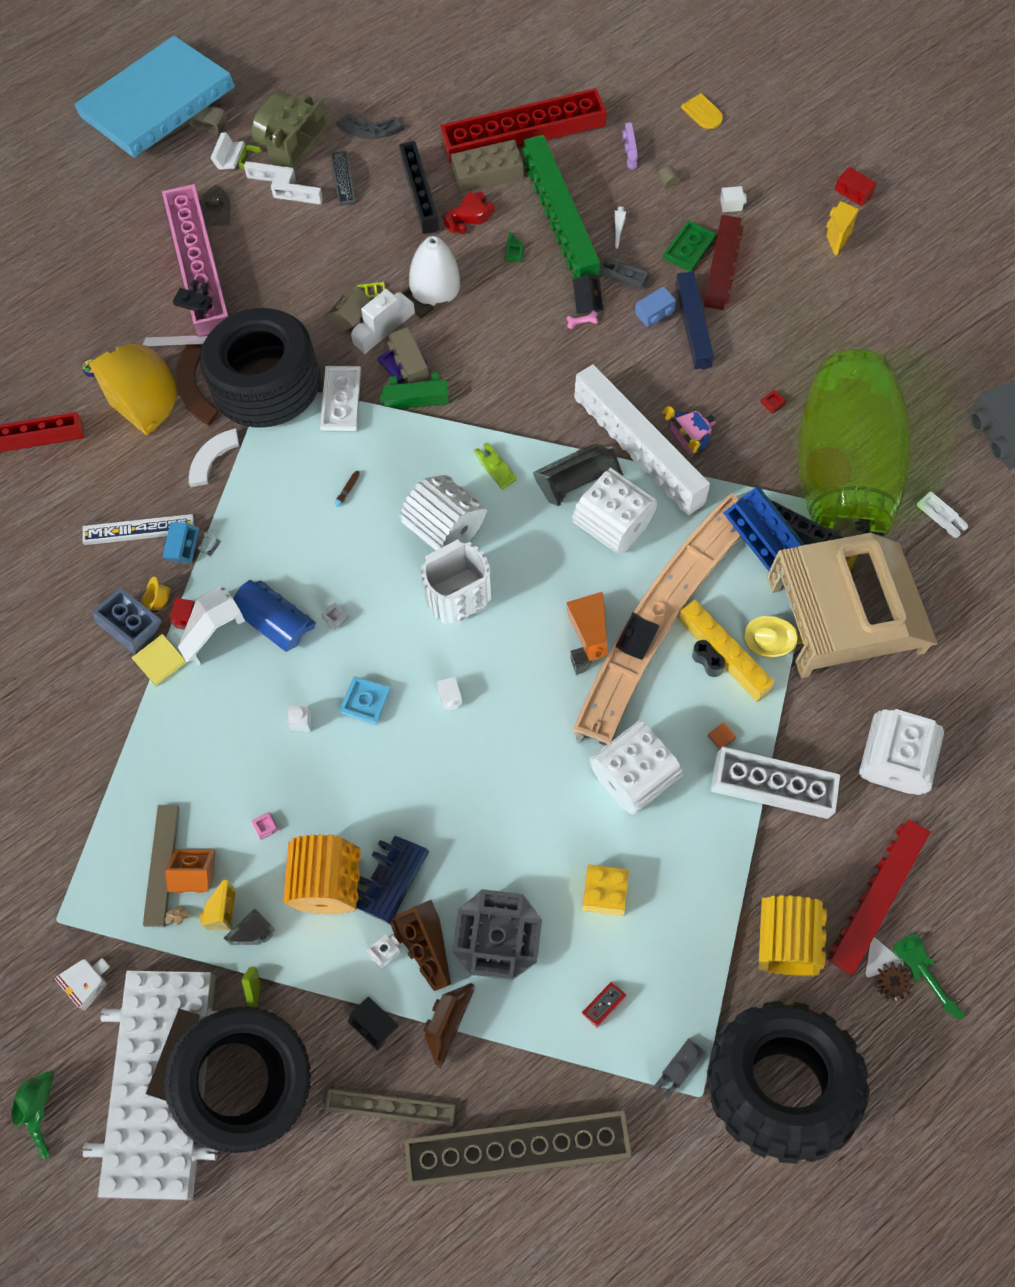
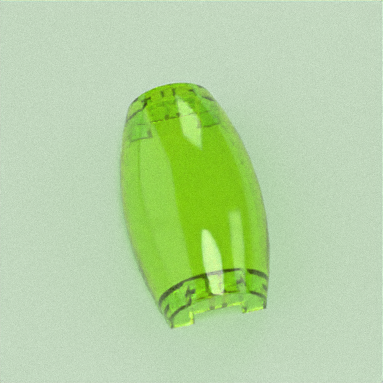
(854, 441)

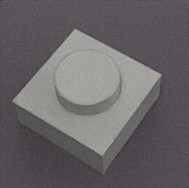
(334, 616)

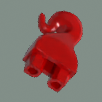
(470, 211)

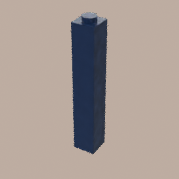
(694, 320)

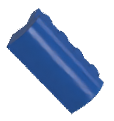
(762, 526)
(272, 614)

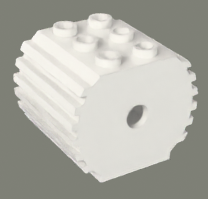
(615, 511)
(442, 512)
(452, 569)
(902, 751)
(635, 767)

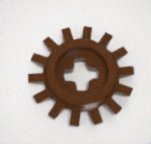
(885, 982)

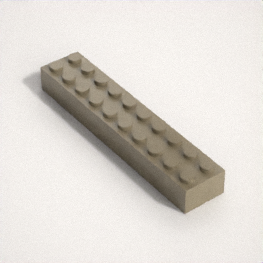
(517, 1149)

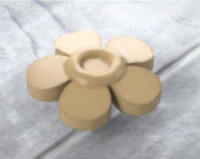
(176, 915)

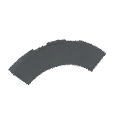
(371, 131)

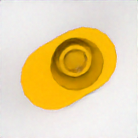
(156, 595)

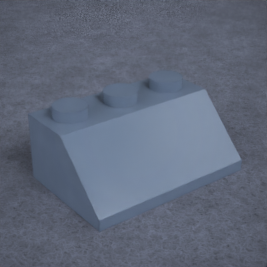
(127, 620)

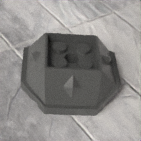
(493, 913)

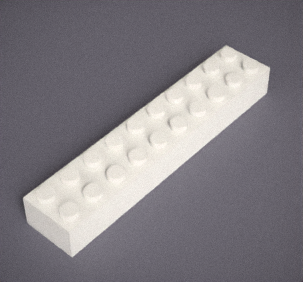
(641, 440)

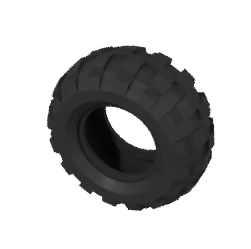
(772, 1127)

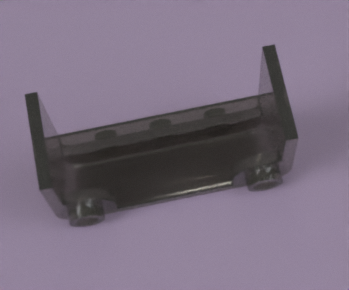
(575, 470)

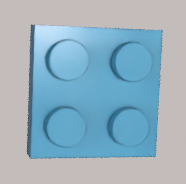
(365, 700)

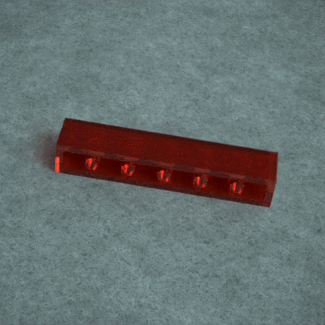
(722, 262)

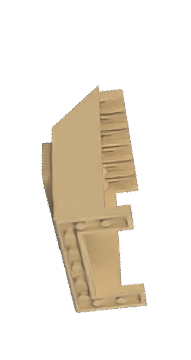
(830, 607)

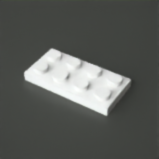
(340, 398)

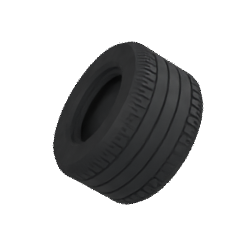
(268, 396)
(286, 1087)

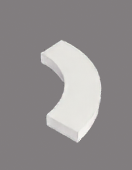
(208, 453)

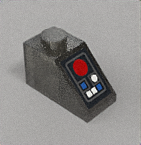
(250, 931)

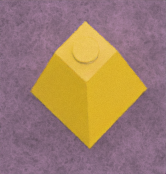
(219, 908)

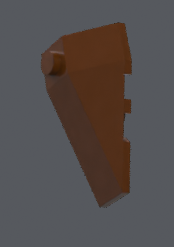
(422, 935)

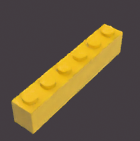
(736, 659)

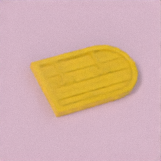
(703, 112)

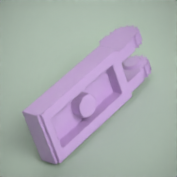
(630, 146)

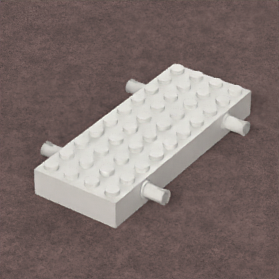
(143, 1146)

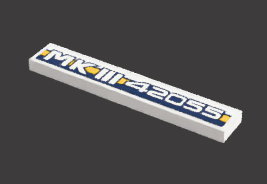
(131, 529)

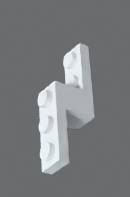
(283, 182)

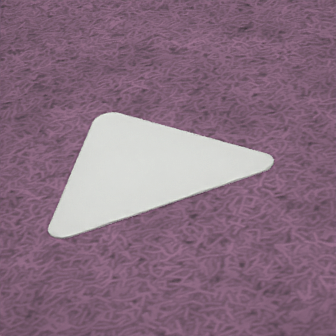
(878, 956)

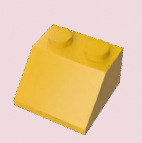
(840, 225)

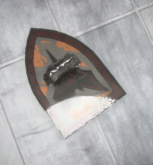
(216, 207)

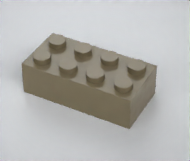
(487, 166)

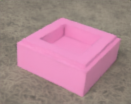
(264, 825)

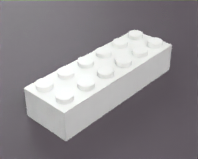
(775, 782)

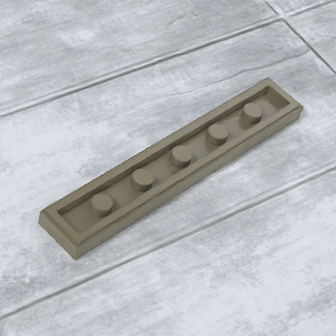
(162, 850)
(390, 1107)

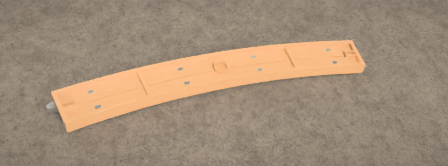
(660, 605)

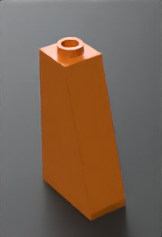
(589, 622)

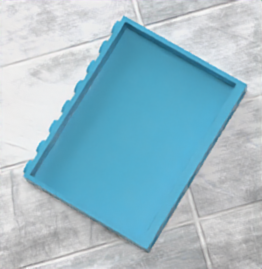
(154, 96)

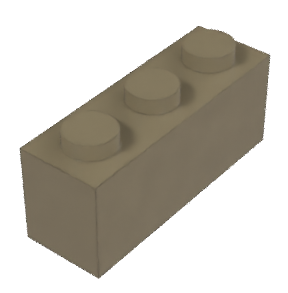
(408, 356)

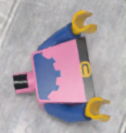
(690, 429)

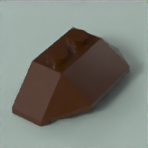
(446, 1021)

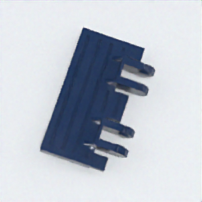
(392, 880)

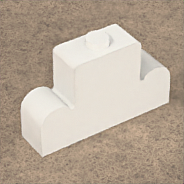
(381, 318)

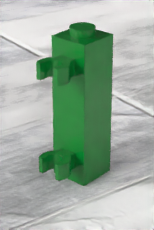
(415, 394)

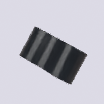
(708, 658)

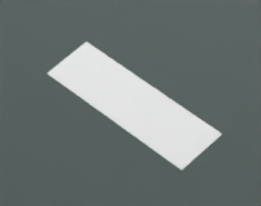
(175, 340)

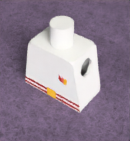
(83, 982)

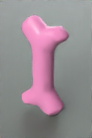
(580, 320)

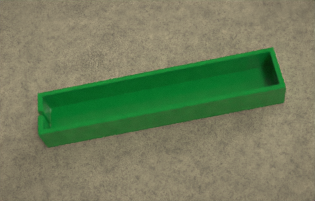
(559, 208)

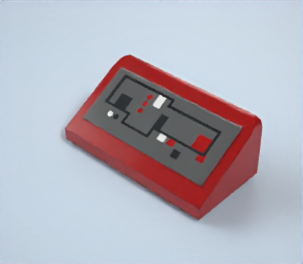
(604, 1004)

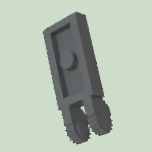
(624, 273)
(680, 1066)

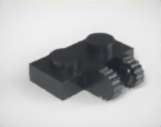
(192, 300)

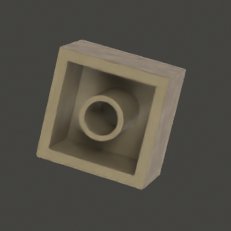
(347, 310)

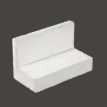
(226, 152)

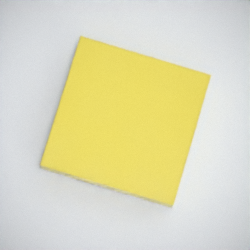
(159, 660)

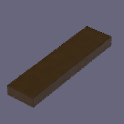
(182, 1022)

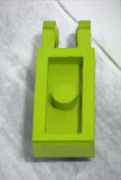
(496, 467)

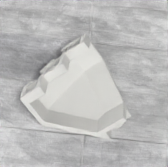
(207, 615)

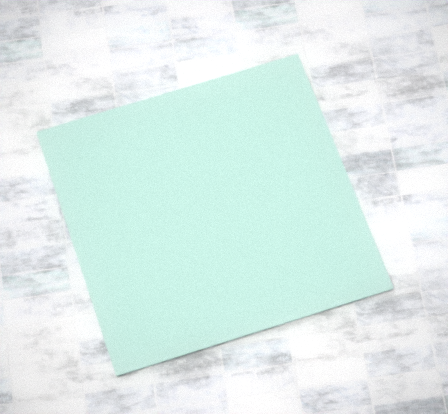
(481, 786)

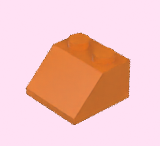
(190, 870)

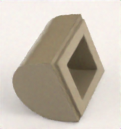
(668, 176)

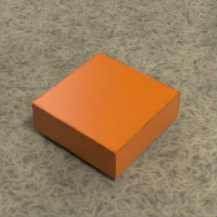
(722, 736)

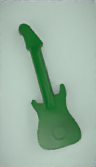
(912, 952)

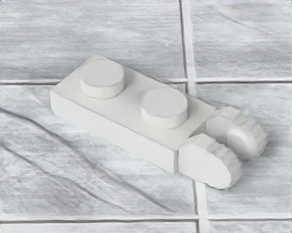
(942, 514)

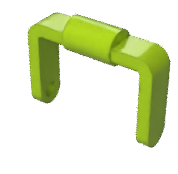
(247, 148)

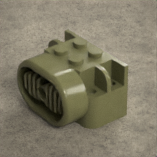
(289, 127)

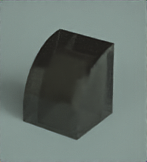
(580, 660)

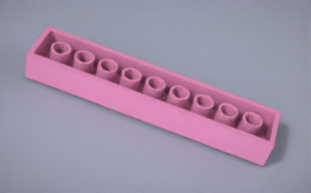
(195, 253)

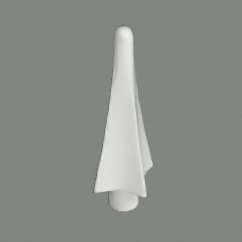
(619, 219)

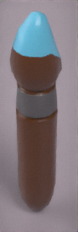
(347, 488)

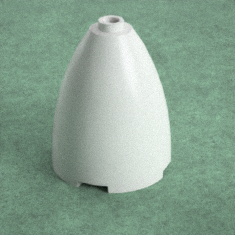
(434, 272)

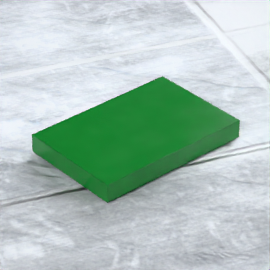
(689, 246)

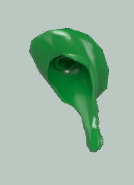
(29, 1108)

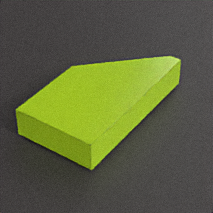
(251, 986)

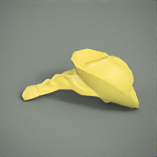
(771, 636)

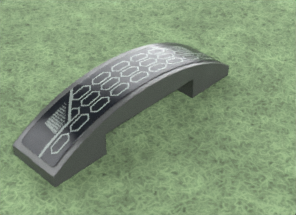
(343, 178)

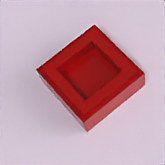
(773, 401)

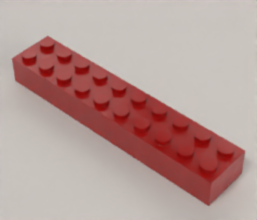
(548, 117)

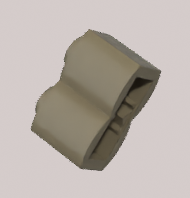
(210, 119)

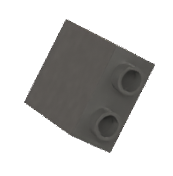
(996, 419)

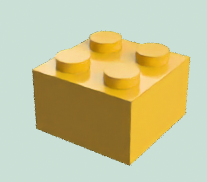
(605, 890)

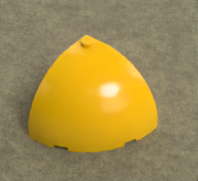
(137, 384)

